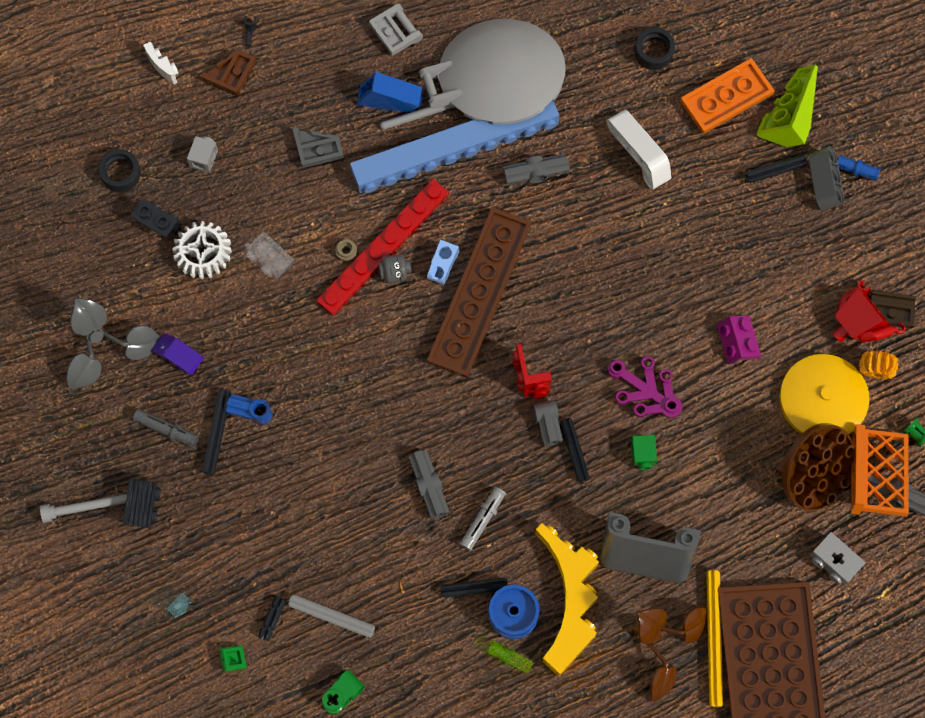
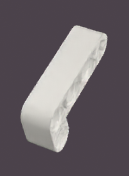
(641, 147)

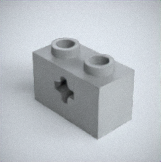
(848, 563)

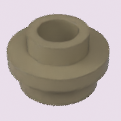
(346, 244)

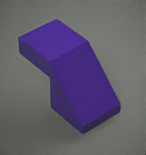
(177, 353)

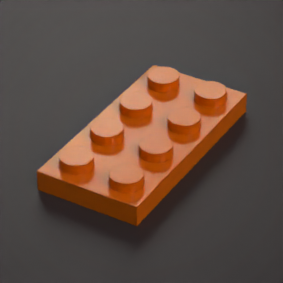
(727, 96)

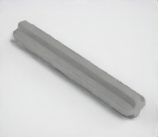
(331, 616)

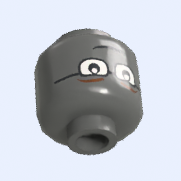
(394, 268)

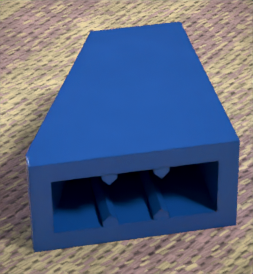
(389, 94)

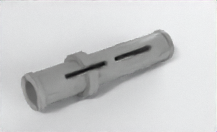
(497, 496)

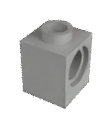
(202, 154)

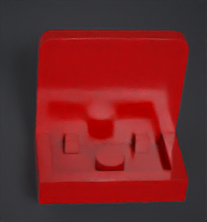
(531, 385)

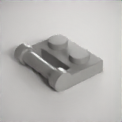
(390, 33)

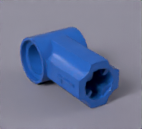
(247, 409)

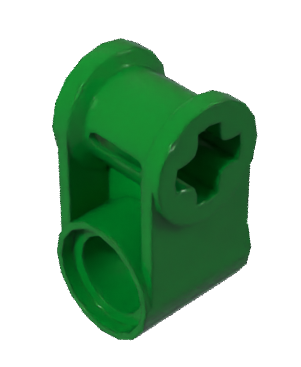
(345, 690)

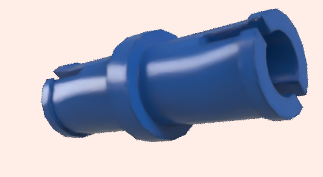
(858, 168)

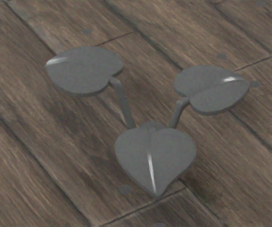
(86, 321)

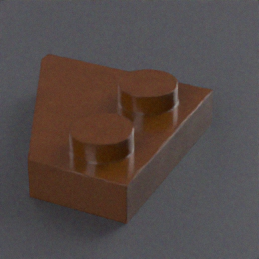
(231, 72)

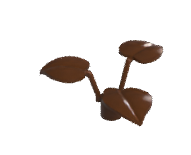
(649, 629)

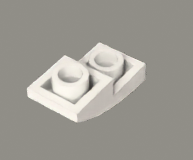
(162, 65)

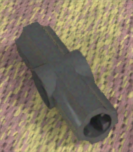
(536, 169)
(429, 484)
(916, 498)

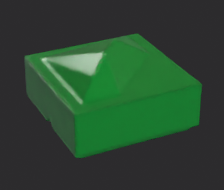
(232, 659)

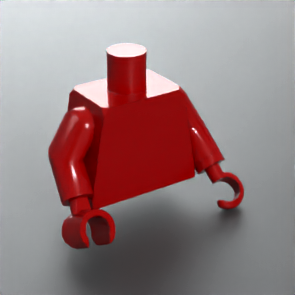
(862, 318)

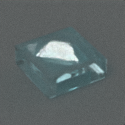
(179, 605)

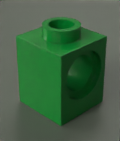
(644, 451)

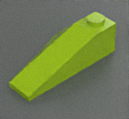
(792, 115)

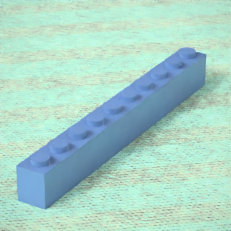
(444, 148)

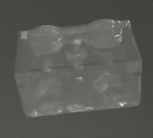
(269, 255)

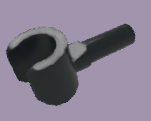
(250, 27)

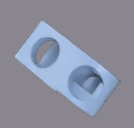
(442, 262)

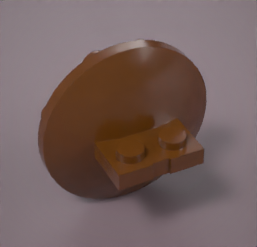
(817, 467)

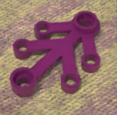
(647, 390)

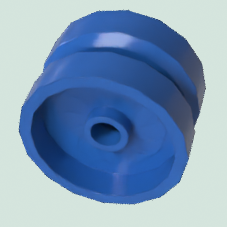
(513, 598)

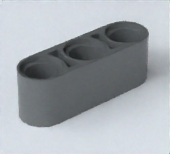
(826, 178)

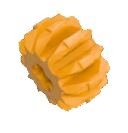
(878, 364)

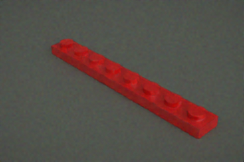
(384, 245)

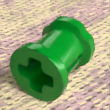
(916, 431)

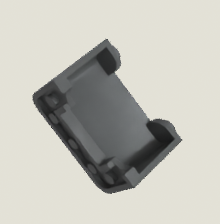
(645, 555)

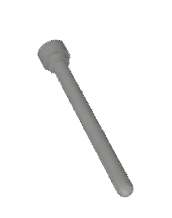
(412, 116)
(49, 512)

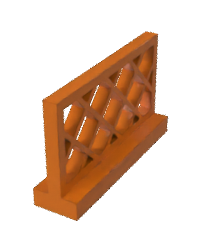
(860, 472)

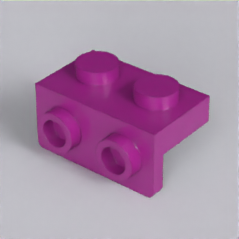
(738, 339)

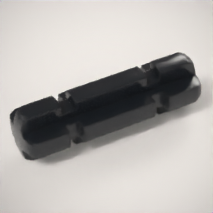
(272, 618)

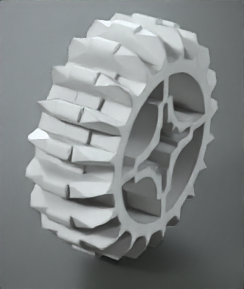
(184, 247)

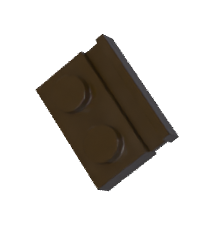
(895, 307)

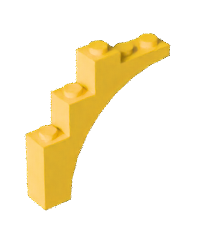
(579, 598)

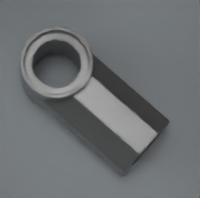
(547, 416)

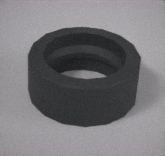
(658, 34)
(111, 157)

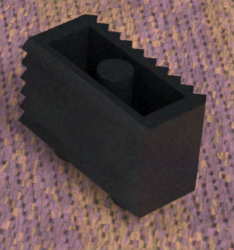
(140, 503)

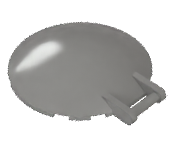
(498, 72)

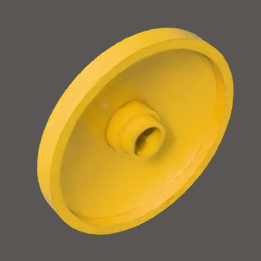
(824, 391)

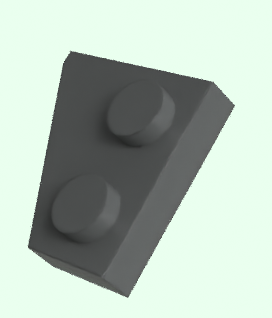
(317, 148)

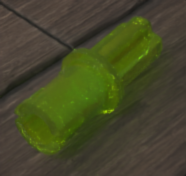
(510, 657)

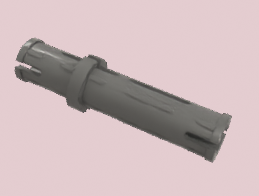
(159, 425)

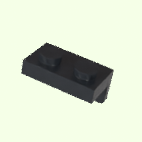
(156, 219)

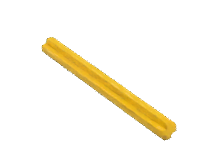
(714, 639)

